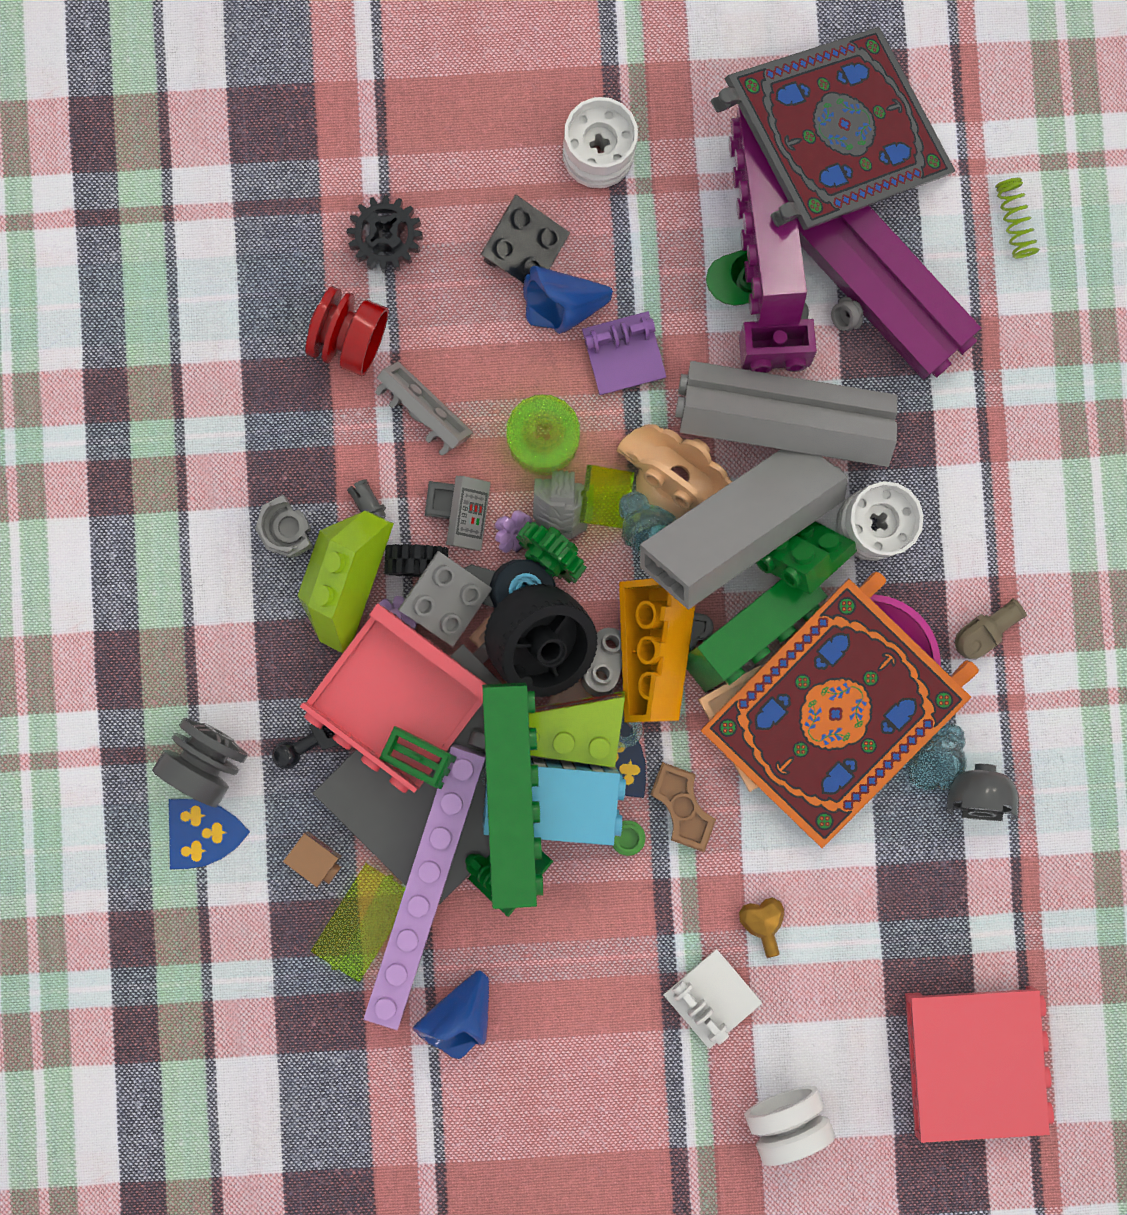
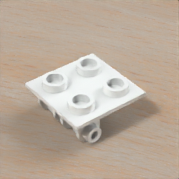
(713, 999)

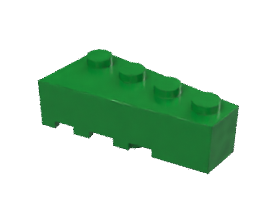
(750, 633)

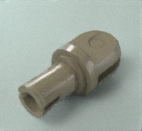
(986, 631)

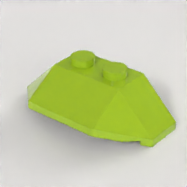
(342, 576)

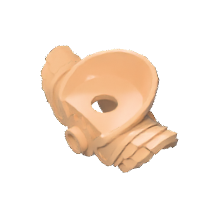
(660, 450)

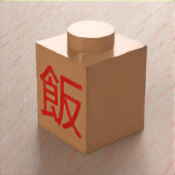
(313, 860)

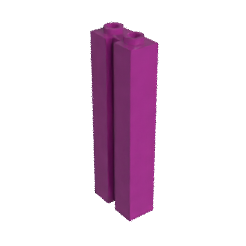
(892, 288)

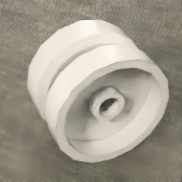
(790, 1126)

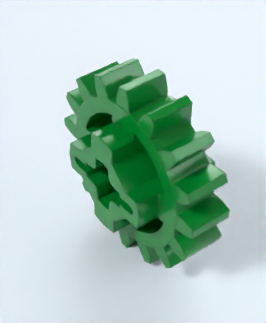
(551, 551)

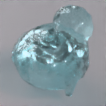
(641, 519)
(950, 759)

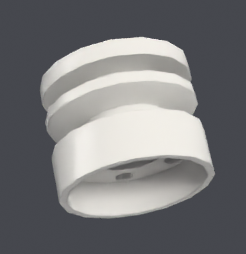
(601, 124)
(898, 522)

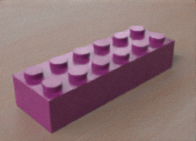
(772, 251)

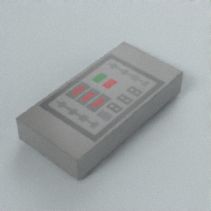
(468, 513)

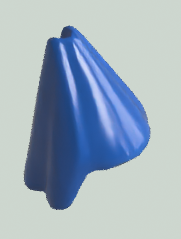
(561, 299)
(459, 1018)

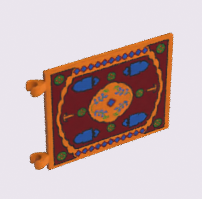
(837, 711)

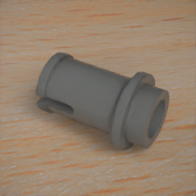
(365, 498)

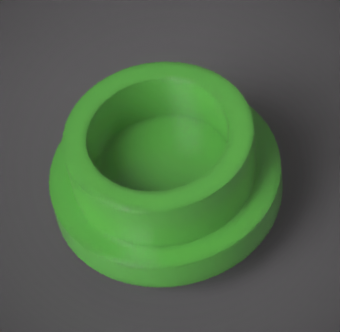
(631, 839)

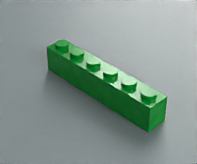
(510, 795)

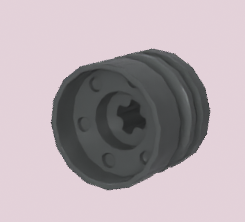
(200, 762)

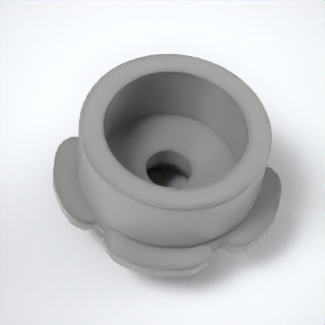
(847, 314)

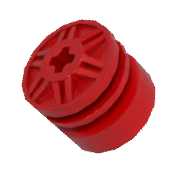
(339, 328)

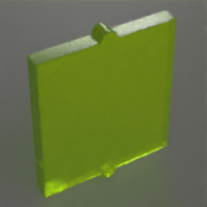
(602, 495)

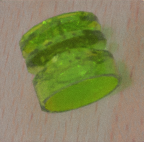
(538, 454)

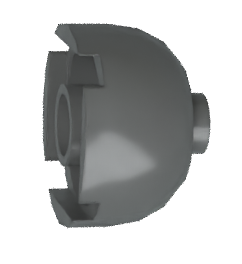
(983, 794)

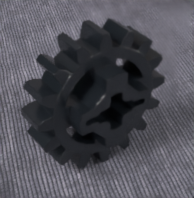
(374, 243)

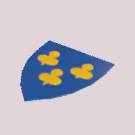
(201, 833)

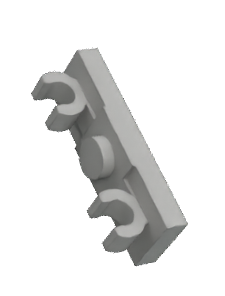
(423, 406)

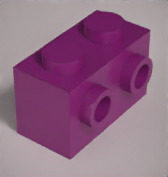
(777, 346)

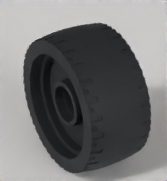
(541, 639)

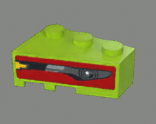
(580, 729)

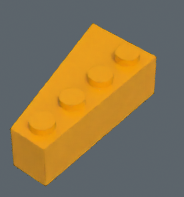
(654, 650)

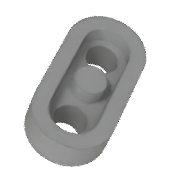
(607, 661)

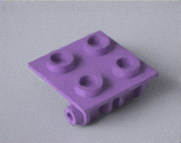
(624, 353)

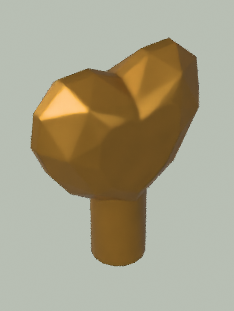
(764, 922)

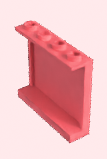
(393, 680)
(978, 1065)

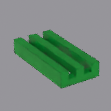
(441, 768)

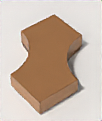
(690, 823)

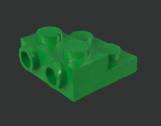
(808, 557)

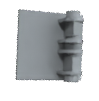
(445, 598)

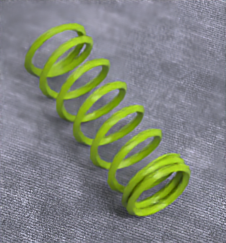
(1008, 185)

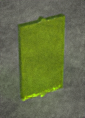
(360, 923)

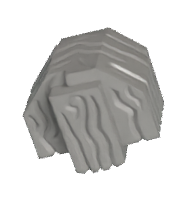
(559, 503)
(283, 529)

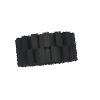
(410, 559)

